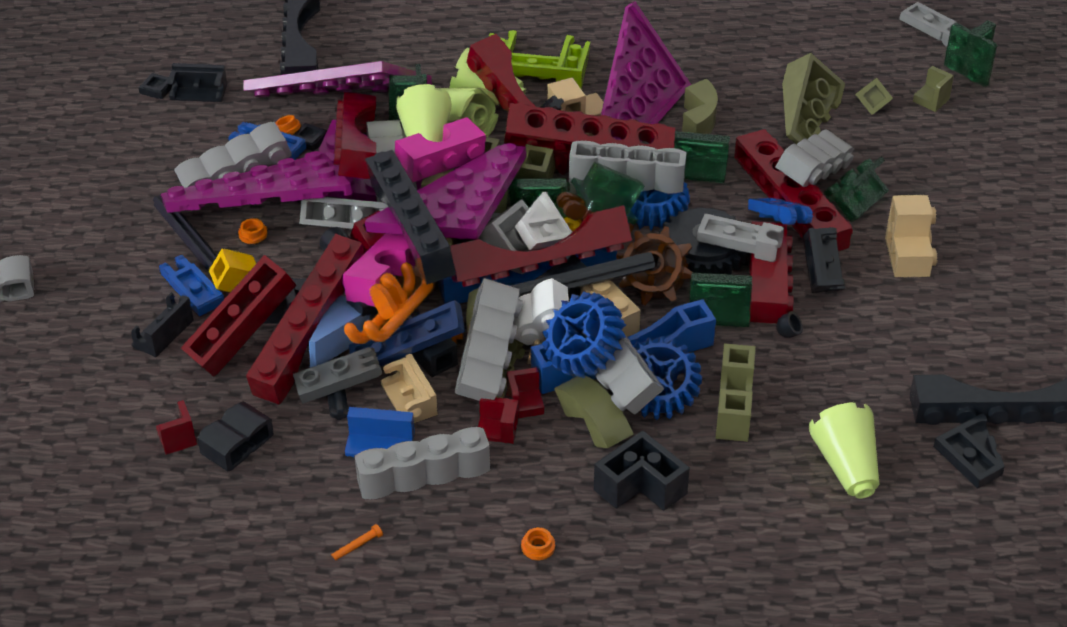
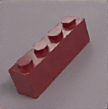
(772, 283)
(239, 316)

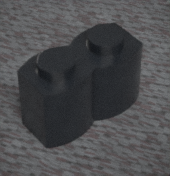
(235, 435)

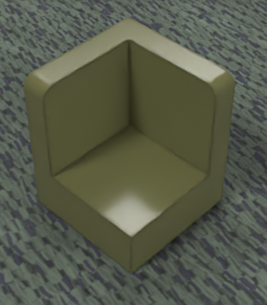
(936, 89)
(874, 96)

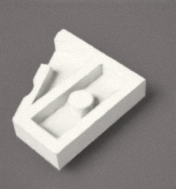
(542, 224)

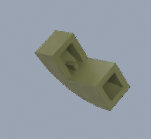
(702, 107)
(590, 401)

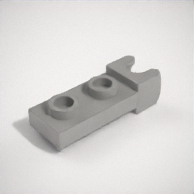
(742, 236)

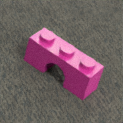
(425, 158)
(382, 258)

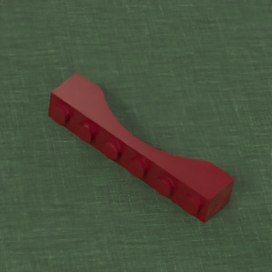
(492, 64)
(350, 143)
(598, 230)
(282, 354)

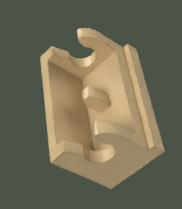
(410, 389)

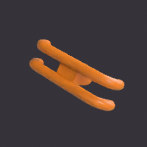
(392, 305)

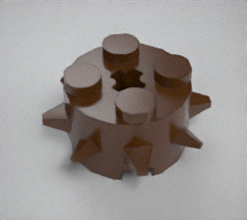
(670, 274)

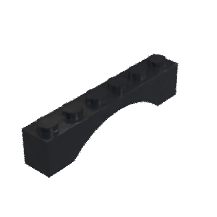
(296, 52)
(419, 228)
(946, 400)

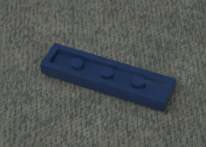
(418, 333)

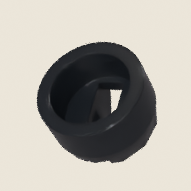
(789, 325)

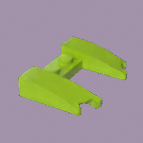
(570, 64)

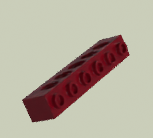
(576, 124)
(759, 155)

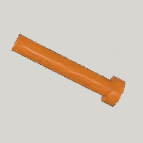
(375, 531)

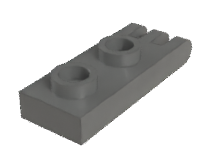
(337, 374)

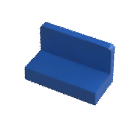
(377, 429)

